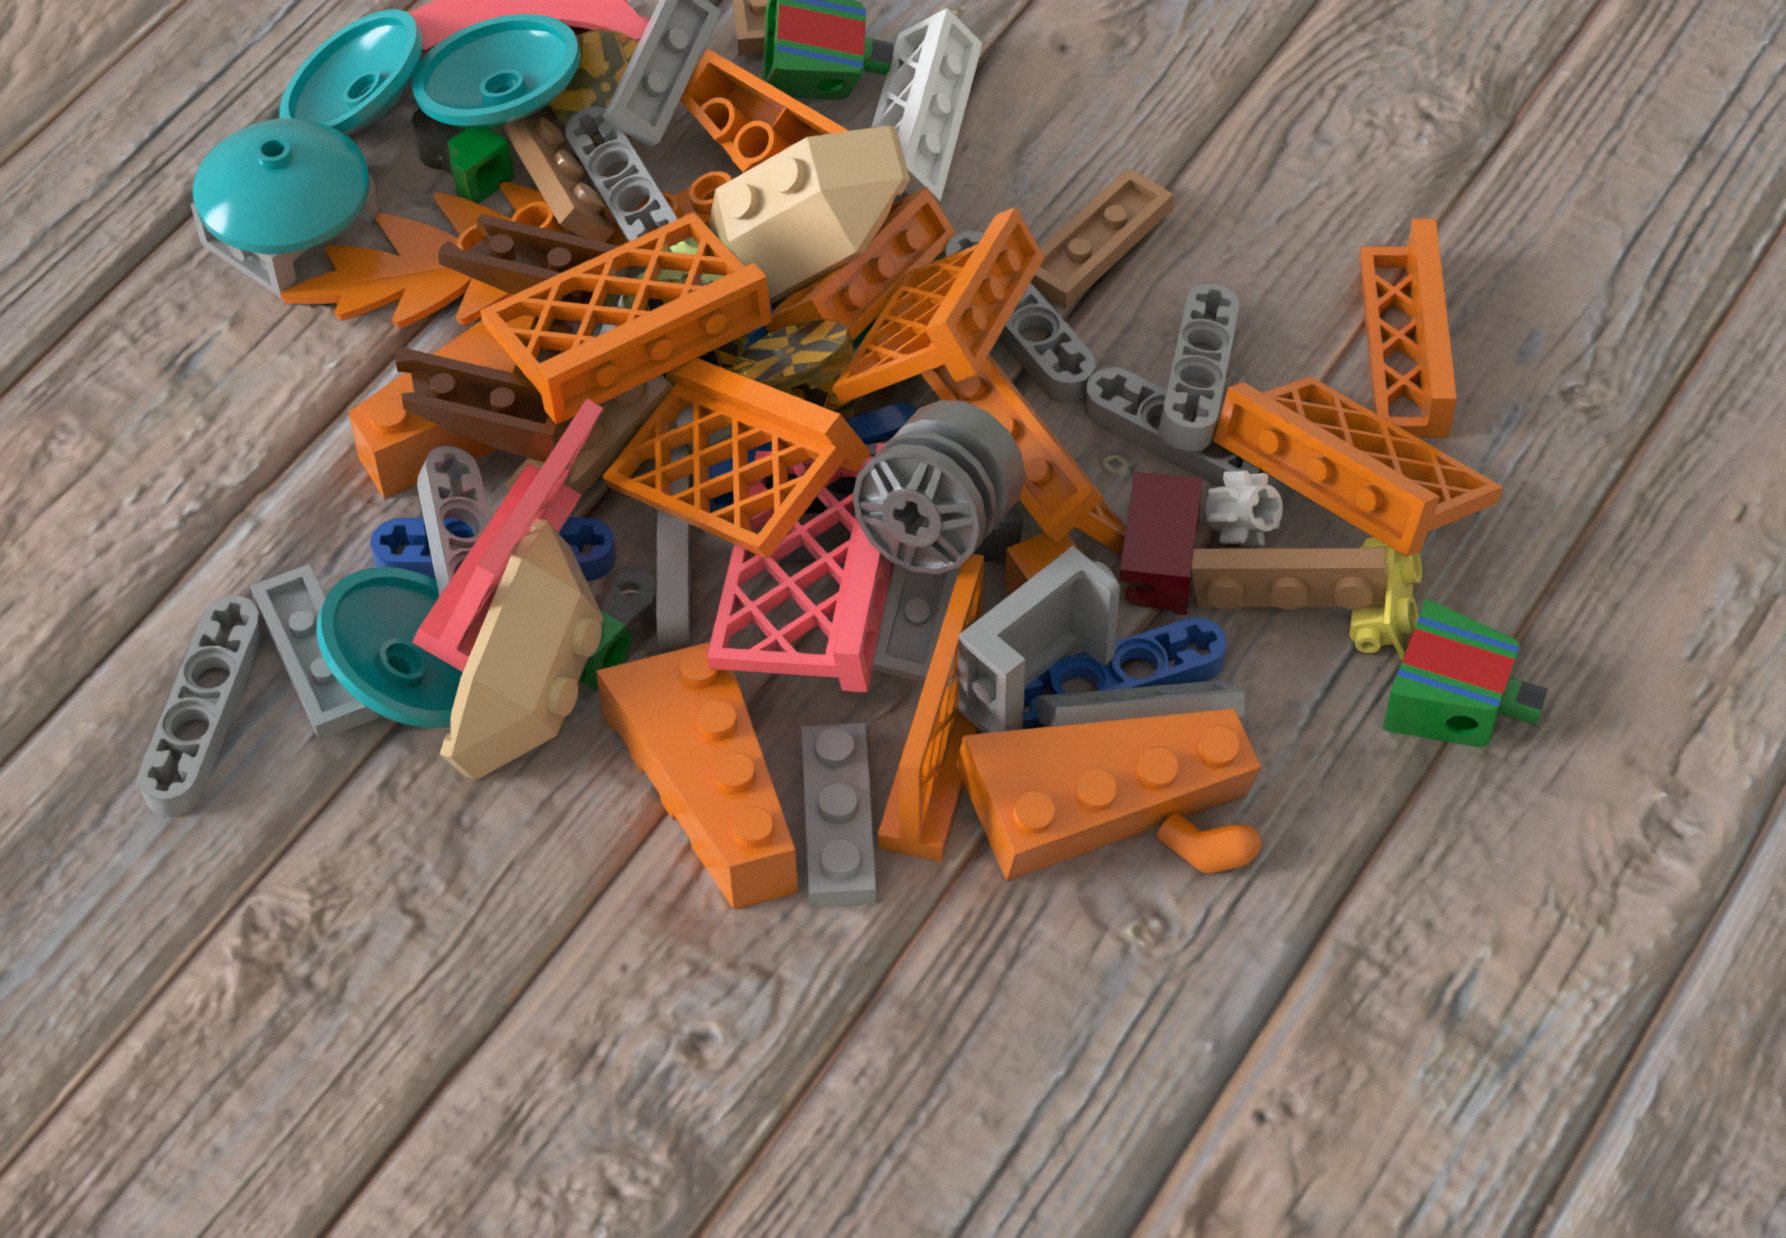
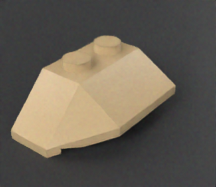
(811, 205)
(525, 657)

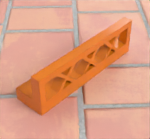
(860, 289)
(1428, 326)

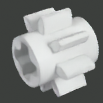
(1244, 508)

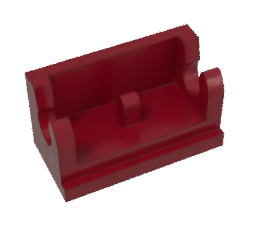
(1161, 540)

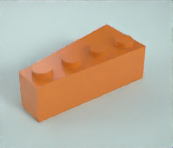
(748, 113)
(397, 442)
(705, 761)

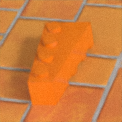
(1097, 783)

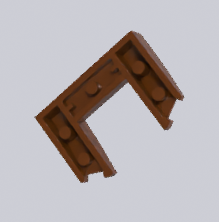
(484, 401)

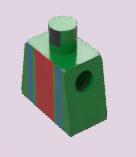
(819, 48)
(1458, 681)

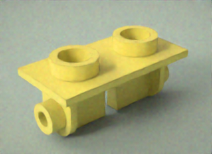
(1396, 621)

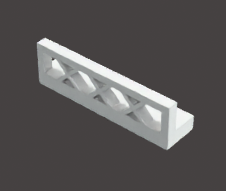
(928, 96)

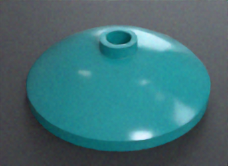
(496, 71)
(357, 73)
(281, 186)
(369, 648)

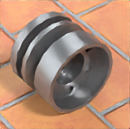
(939, 487)

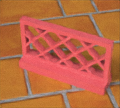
(537, 494)
(856, 607)

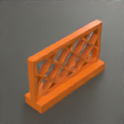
(947, 311)
(644, 341)
(757, 417)
(1351, 461)
(1054, 484)
(927, 779)

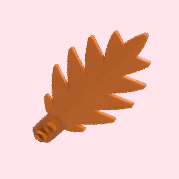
(375, 278)

